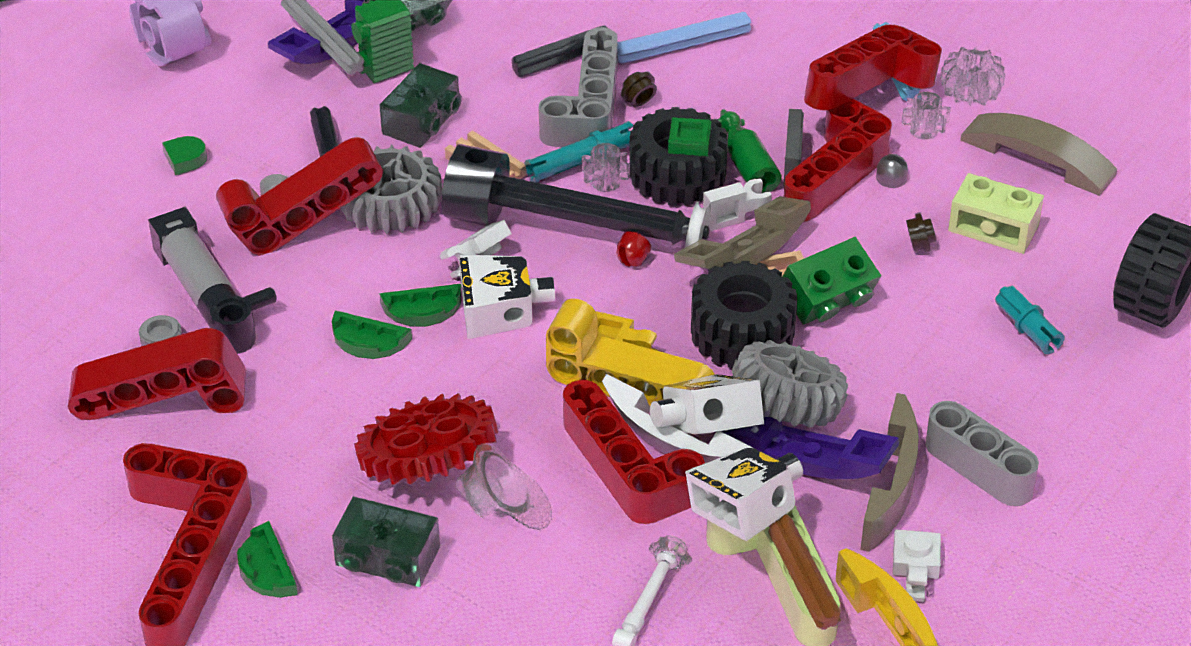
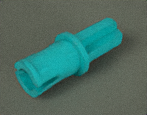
(1029, 319)

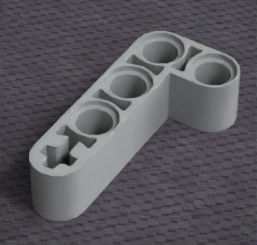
(572, 118)

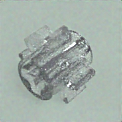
(926, 115)
(605, 167)

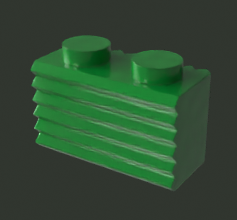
(384, 38)

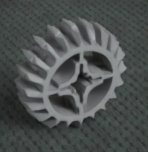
(402, 197)
(794, 383)

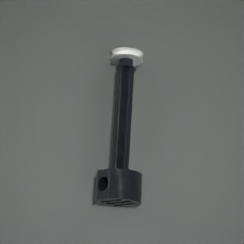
(480, 186)

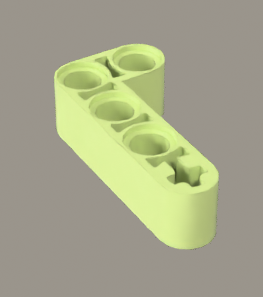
(795, 609)

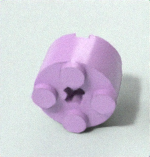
(169, 28)

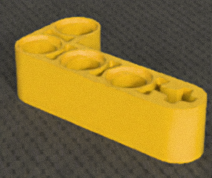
(580, 354)

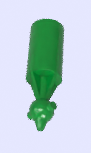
(749, 152)

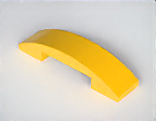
(872, 587)

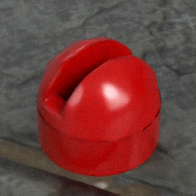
(632, 249)

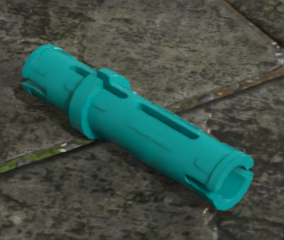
(571, 155)

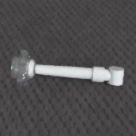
(669, 554)

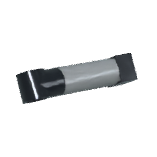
(179, 245)

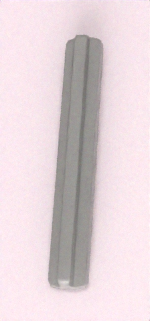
(321, 30)

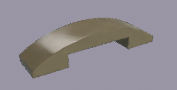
(1083, 163)
(773, 228)
(888, 506)

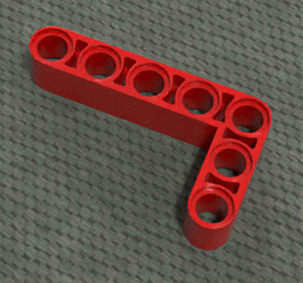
(217, 504)

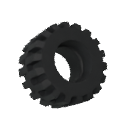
(675, 176)
(1155, 271)
(741, 307)

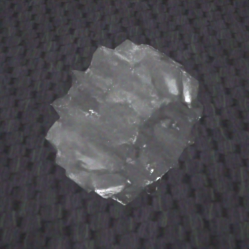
(972, 76)

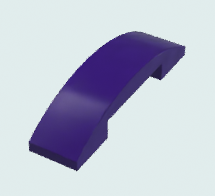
(306, 49)
(819, 453)

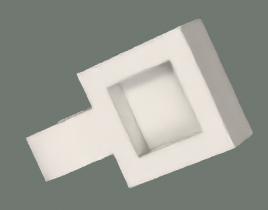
(733, 201)
(483, 242)
(918, 558)

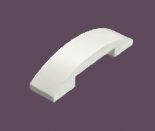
(635, 411)

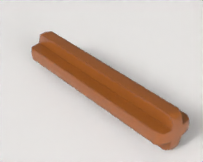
(804, 573)

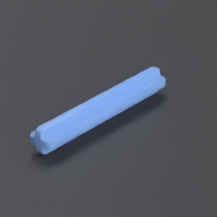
(683, 37)

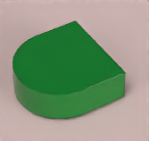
(185, 153)

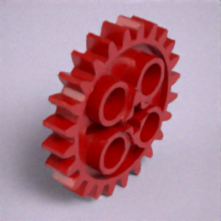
(425, 438)

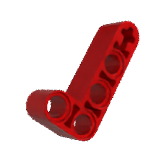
(869, 61)
(854, 146)
(302, 199)
(160, 371)
(641, 485)

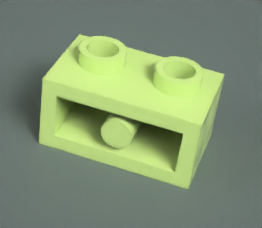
(995, 213)

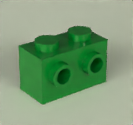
(832, 280)

